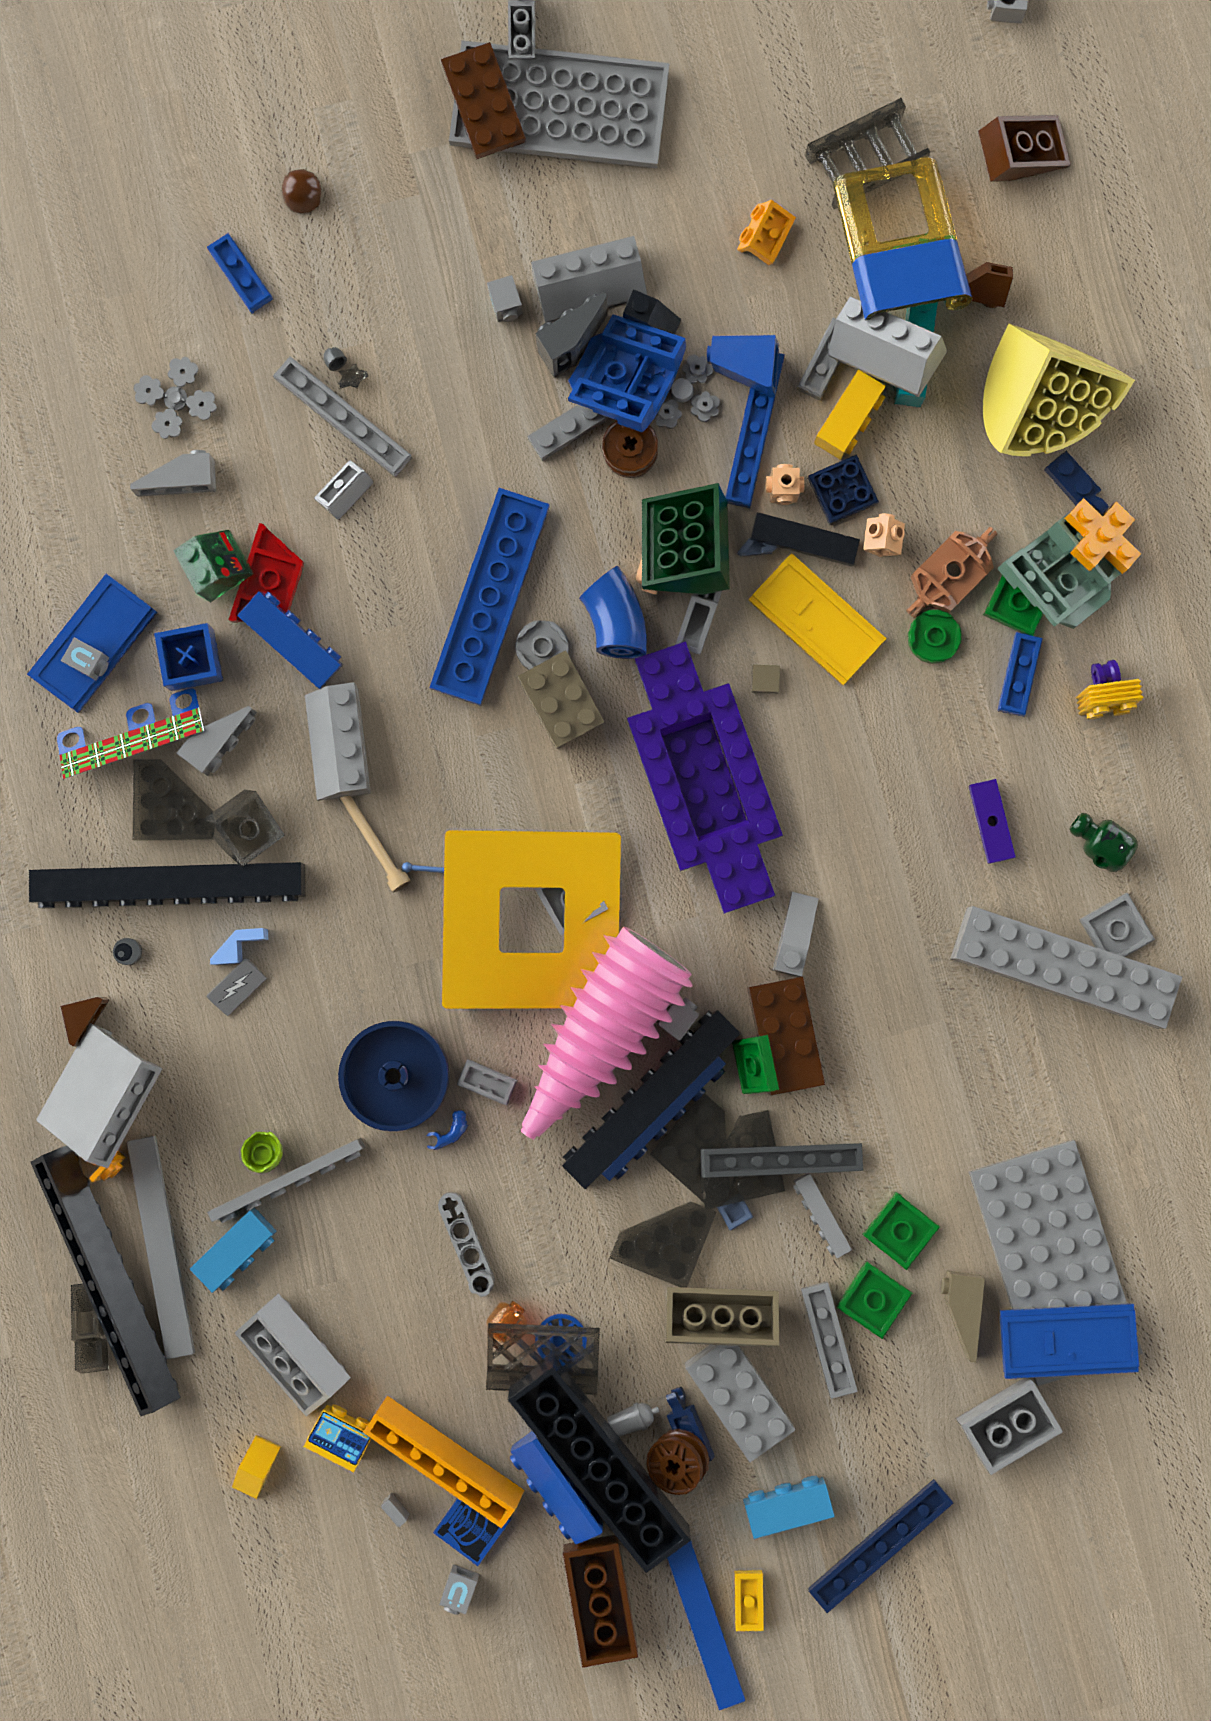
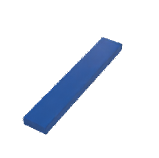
(751, 445)
(705, 1627)

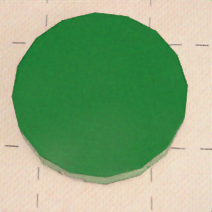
(934, 636)

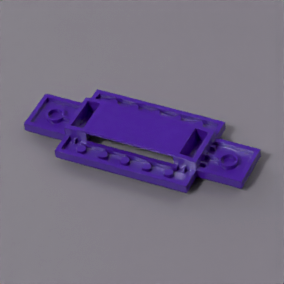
(694, 779)

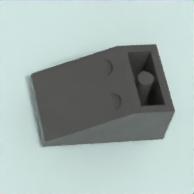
(567, 338)

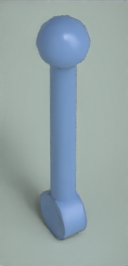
(407, 867)

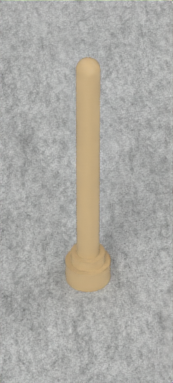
(396, 878)

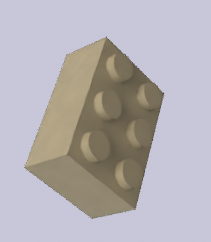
(560, 699)

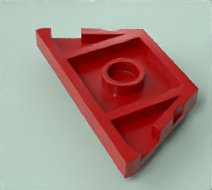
(274, 570)

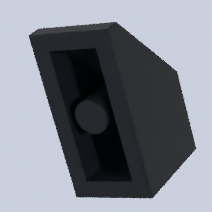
(650, 312)

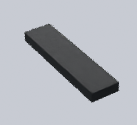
(804, 539)

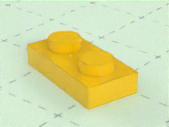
(748, 1600)

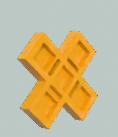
(1102, 536)

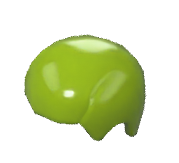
(261, 1152)

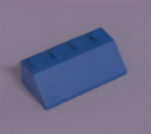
(560, 1494)

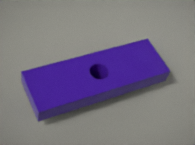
(995, 838)

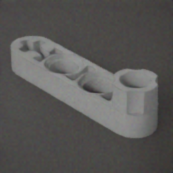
(462, 1244)

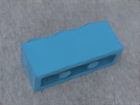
(234, 1251)
(788, 1506)

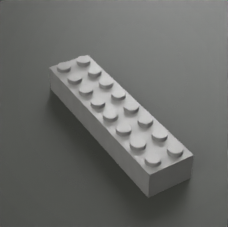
(1066, 967)

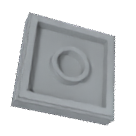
(1117, 927)

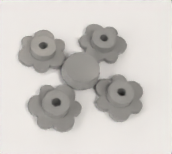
(683, 391)
(175, 397)

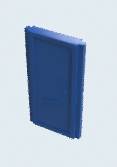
(106, 621)
(1069, 1341)

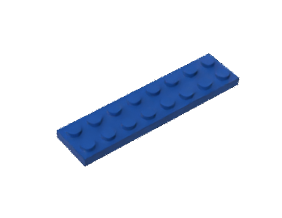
(489, 596)

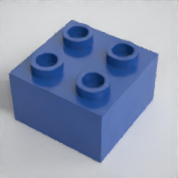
(188, 657)

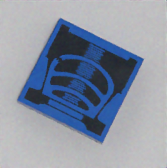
(468, 1531)

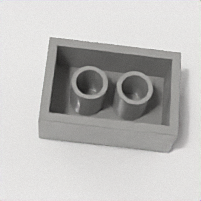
(1009, 1425)

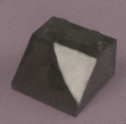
(243, 827)

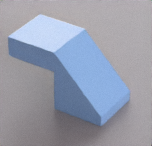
(231, 950)

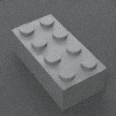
(740, 1398)

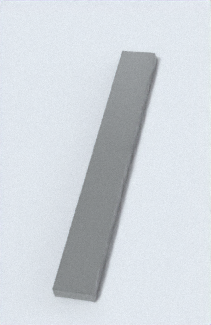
(161, 1247)

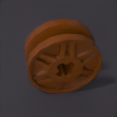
(627, 462)
(677, 1462)

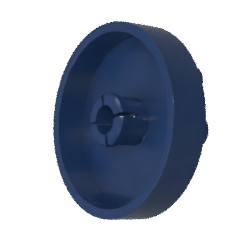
(365, 1075)

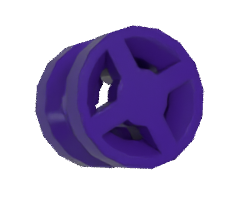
(1105, 673)

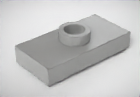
(487, 1082)

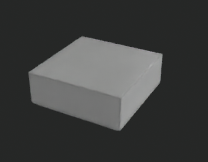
(395, 1510)

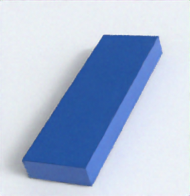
(239, 273)
(1020, 674)

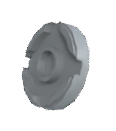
(540, 642)

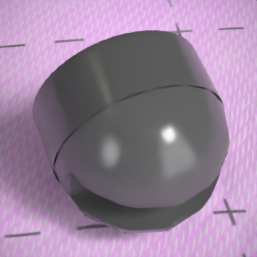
(334, 358)

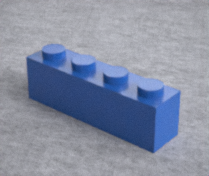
(290, 639)

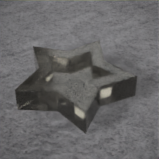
(352, 377)

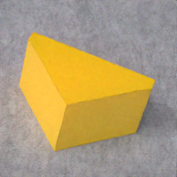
(255, 1466)

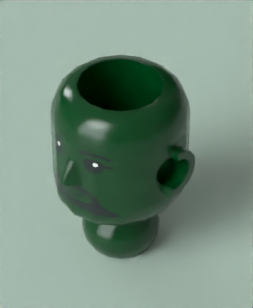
(1105, 843)

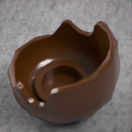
(301, 191)

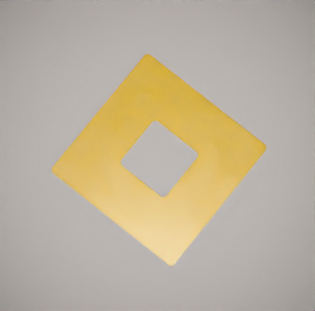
(475, 872)

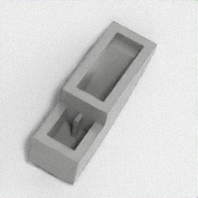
(698, 620)

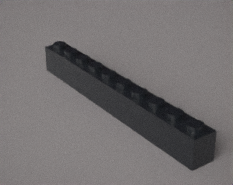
(167, 883)
(106, 1280)

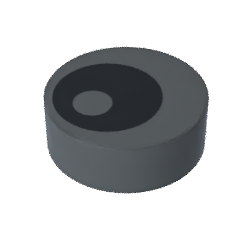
(127, 951)

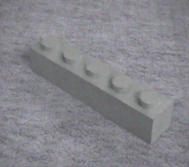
(821, 1215)

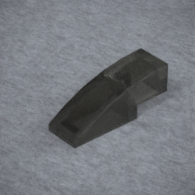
(87, 1334)

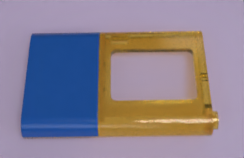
(905, 269)

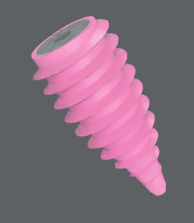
(606, 1024)

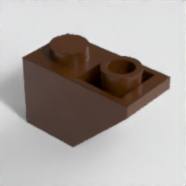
(990, 284)

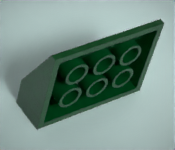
(686, 541)

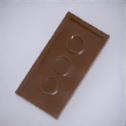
(483, 100)

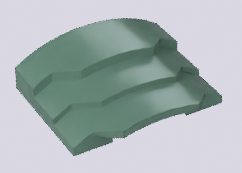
(1056, 579)

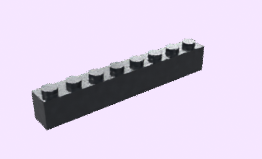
(650, 1099)

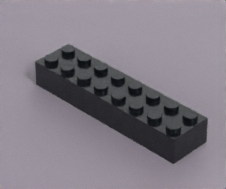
(599, 1464)

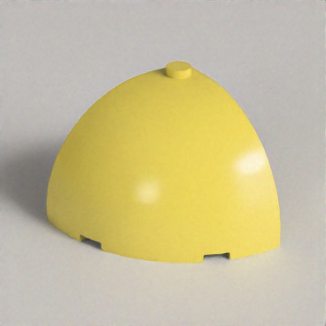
(1046, 394)

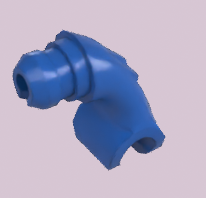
(458, 1127)

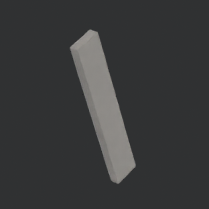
(342, 416)

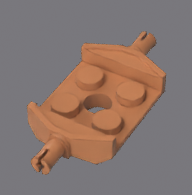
(937, 587)

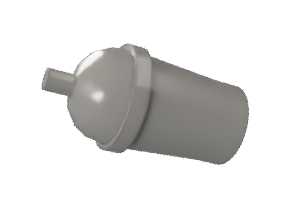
(632, 1419)

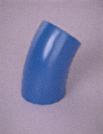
(616, 616)

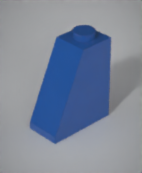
(747, 360)

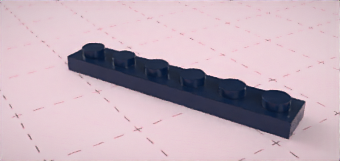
(656, 1128)
(880, 1546)

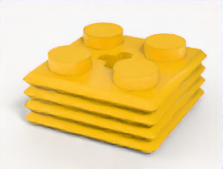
(1109, 697)

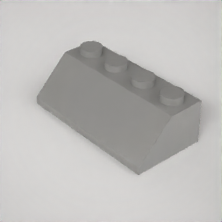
(574, 276)
(886, 347)
(337, 742)
(292, 1355)

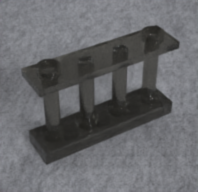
(867, 128)

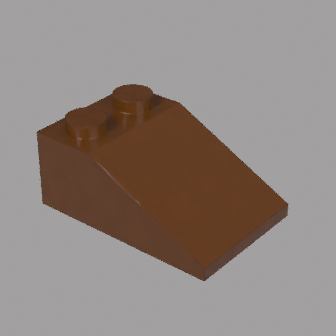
(1023, 146)

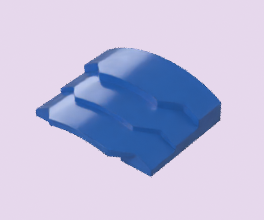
(627, 372)

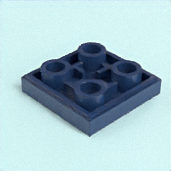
(843, 489)

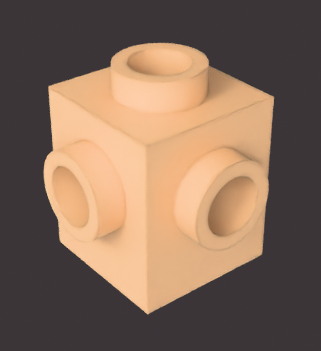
(782, 493)
(884, 535)

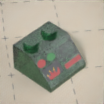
(213, 563)

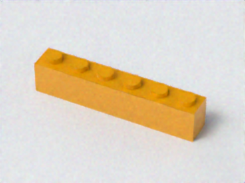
(444, 1461)

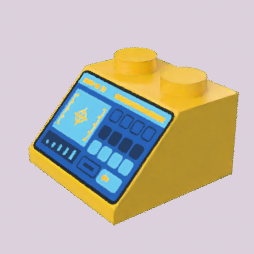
(339, 1437)

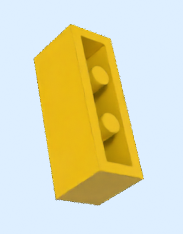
(850, 415)

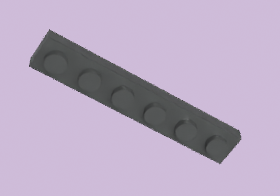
(781, 1160)

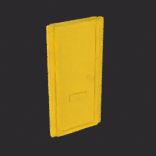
(817, 619)

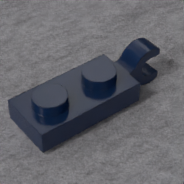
(1075, 482)
(686, 1417)

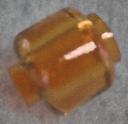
(506, 1314)

